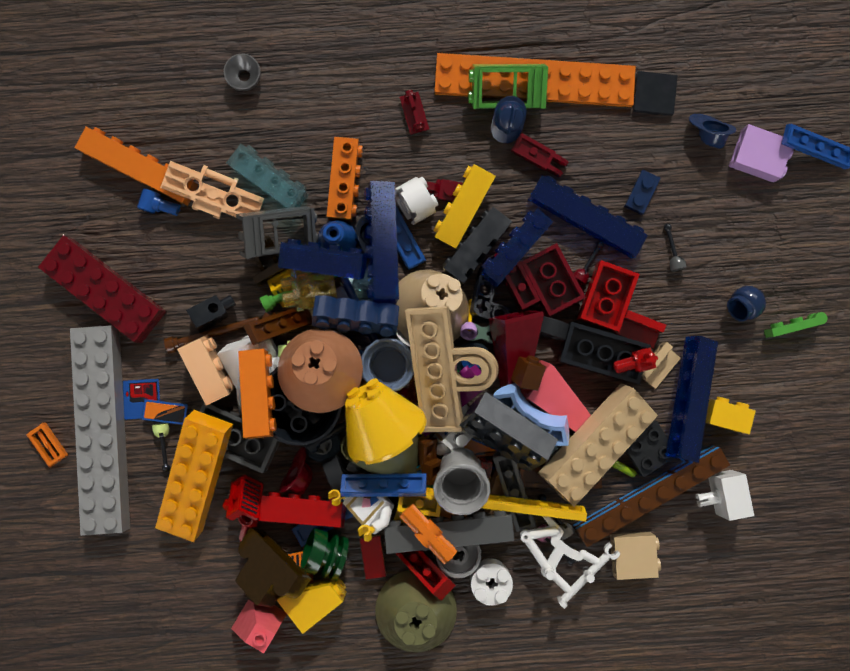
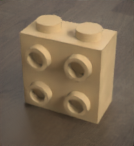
(637, 555)

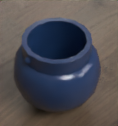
(746, 303)

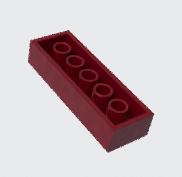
(102, 289)

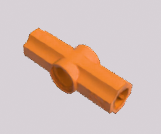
(428, 533)

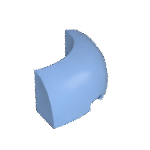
(553, 424)

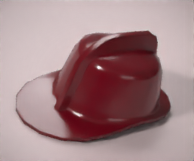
(299, 474)

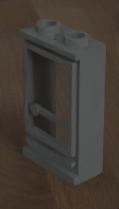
(254, 234)

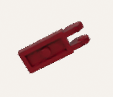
(538, 154)

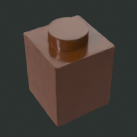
(528, 373)

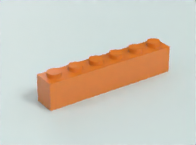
(128, 161)

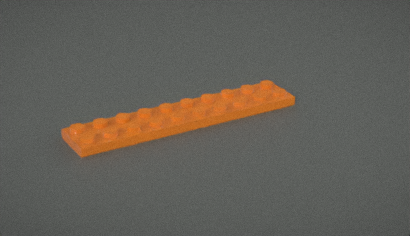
(566, 80)

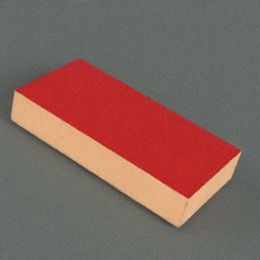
(373, 557)

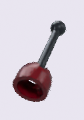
(581, 274)

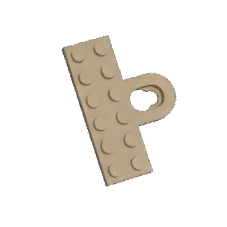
(436, 368)

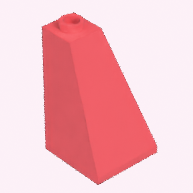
(557, 398)
(258, 624)

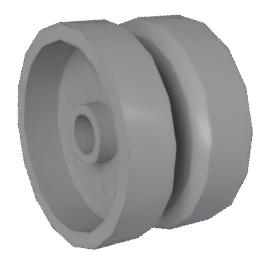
(462, 564)

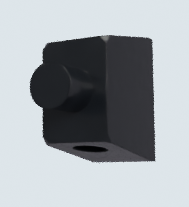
(202, 315)

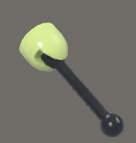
(161, 430)

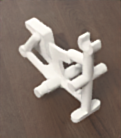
(548, 567)

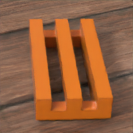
(57, 458)

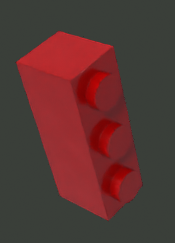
(427, 572)

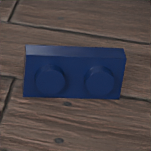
(642, 192)

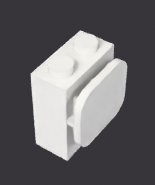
(230, 358)

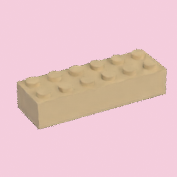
(598, 444)

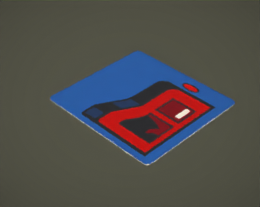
(134, 394)

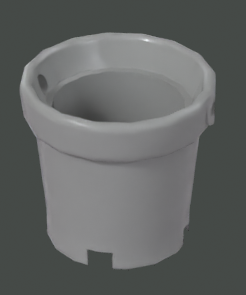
(461, 483)

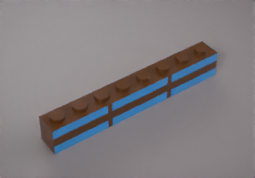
(650, 496)

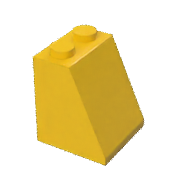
(314, 603)

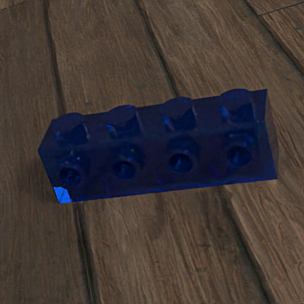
(511, 253)
(322, 260)

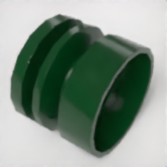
(328, 555)

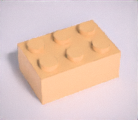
(206, 369)

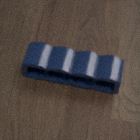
(351, 315)

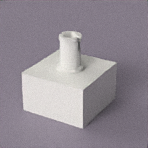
(729, 495)

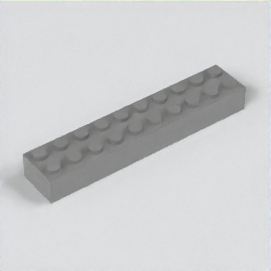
(100, 430)

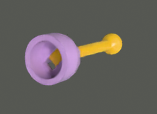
(469, 329)

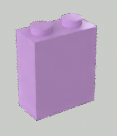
(761, 154)

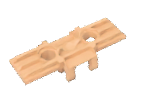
(208, 197)

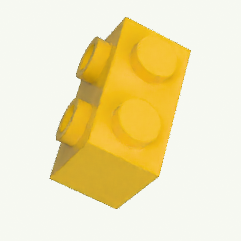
(730, 416)
(426, 504)

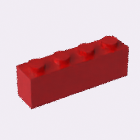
(301, 511)

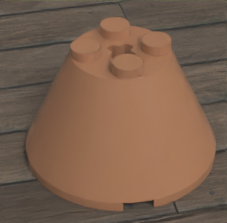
(325, 387)

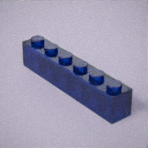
(588, 217)
(382, 242)
(692, 399)

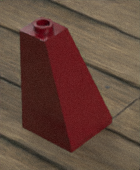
(514, 337)

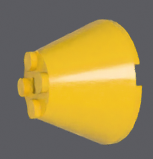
(380, 423)

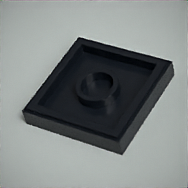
(655, 93)

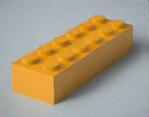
(193, 475)

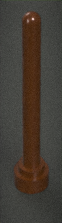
(173, 344)

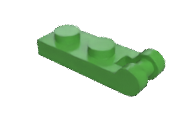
(796, 324)

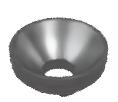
(238, 64)

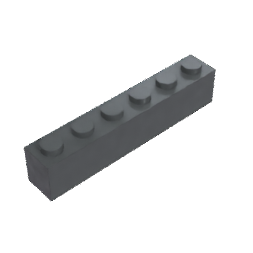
(458, 530)

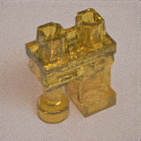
(305, 288)

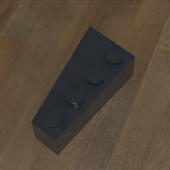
(477, 245)

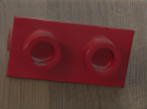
(414, 112)

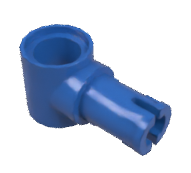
(153, 202)

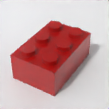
(608, 296)

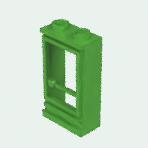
(535, 86)

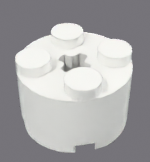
(415, 200)
(499, 590)

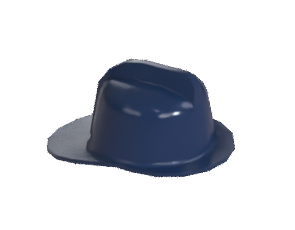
(508, 119)
(712, 130)

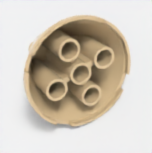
(432, 289)

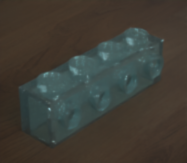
(266, 177)

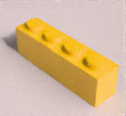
(464, 206)

